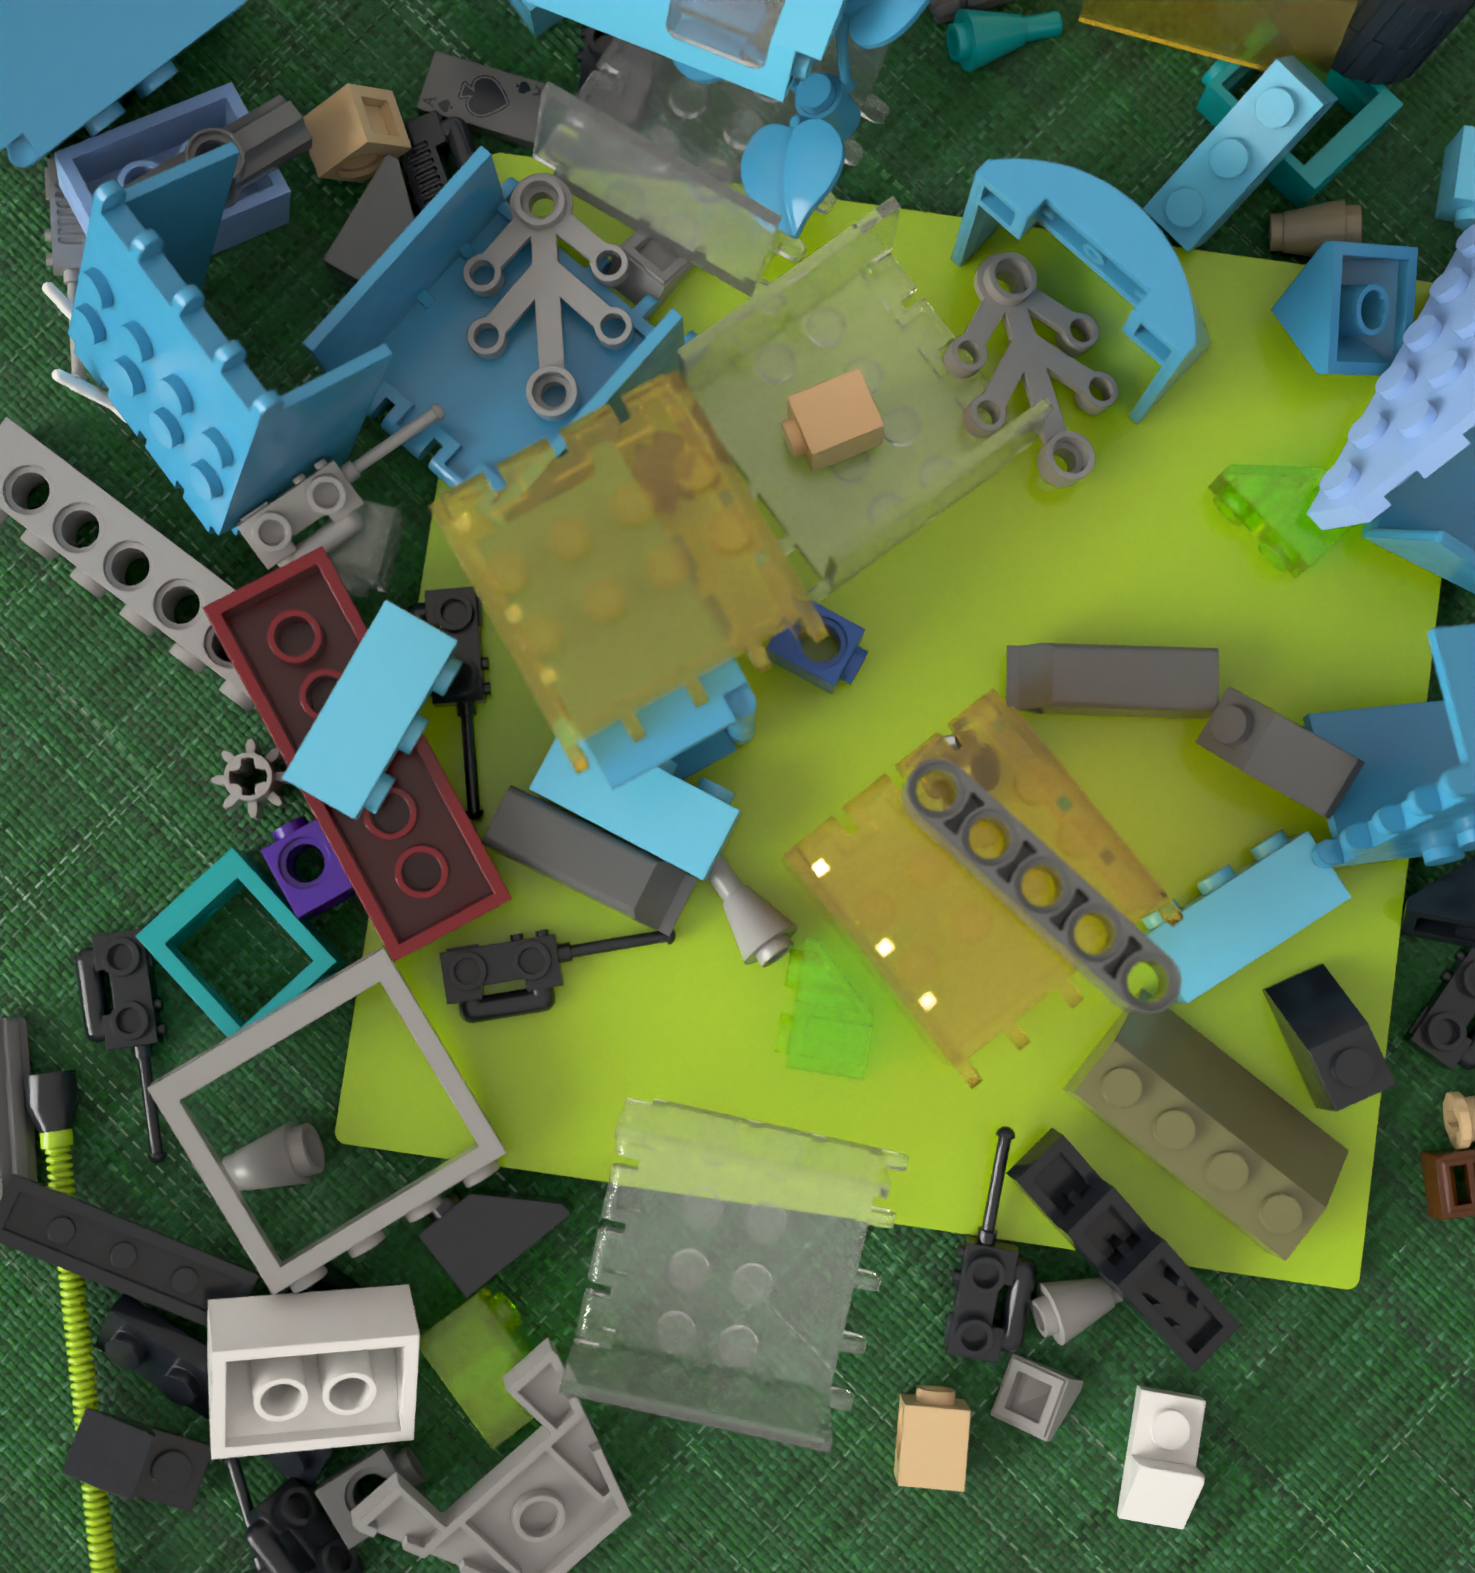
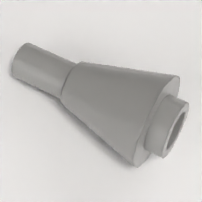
(756, 925)
(1071, 1306)

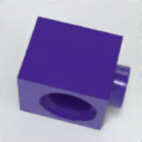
(312, 897)

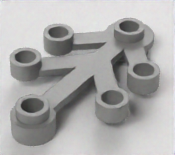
(546, 285)
(1032, 361)

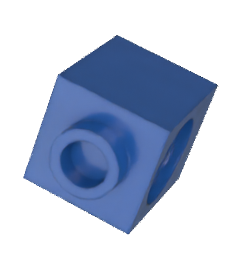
(788, 652)

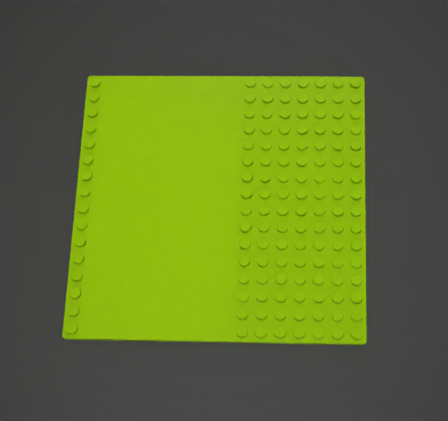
(1015, 563)

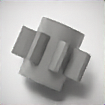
(243, 766)

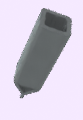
(1113, 680)
(589, 860)

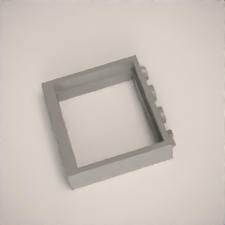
(365, 1229)

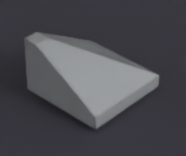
(1035, 1397)

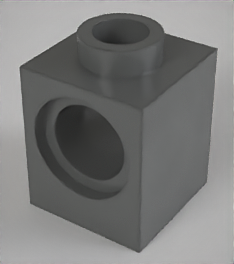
(343, 1489)

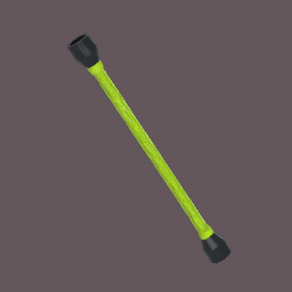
(53, 1105)

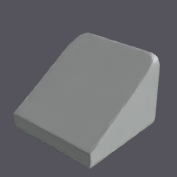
(652, 269)

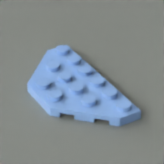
(1417, 407)

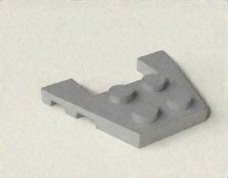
(532, 1509)

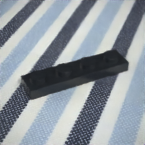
(117, 1251)
(179, 1366)

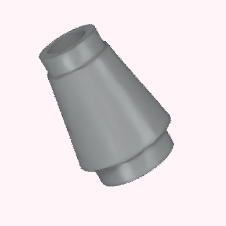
(277, 1159)

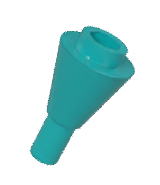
(984, 36)

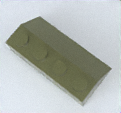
(1211, 1126)

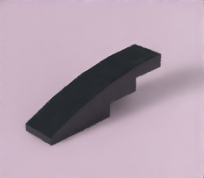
(1123, 1249)

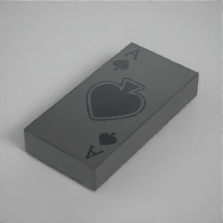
(484, 97)

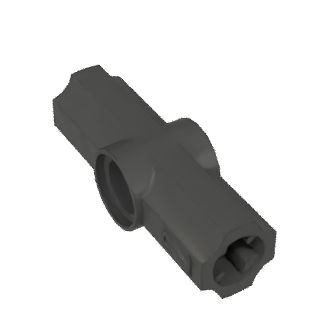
(265, 140)

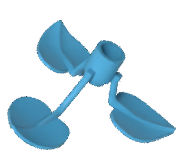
(801, 163)

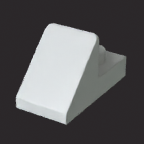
(1161, 1458)

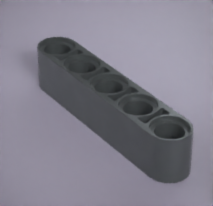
(1072, 897)

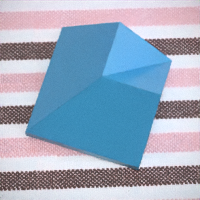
(1351, 306)

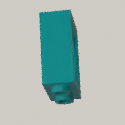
(1369, 104)
(206, 898)

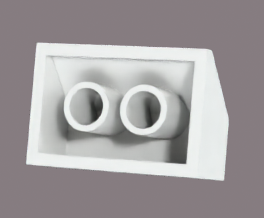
(311, 1370)

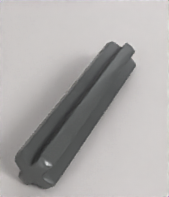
(16, 1124)

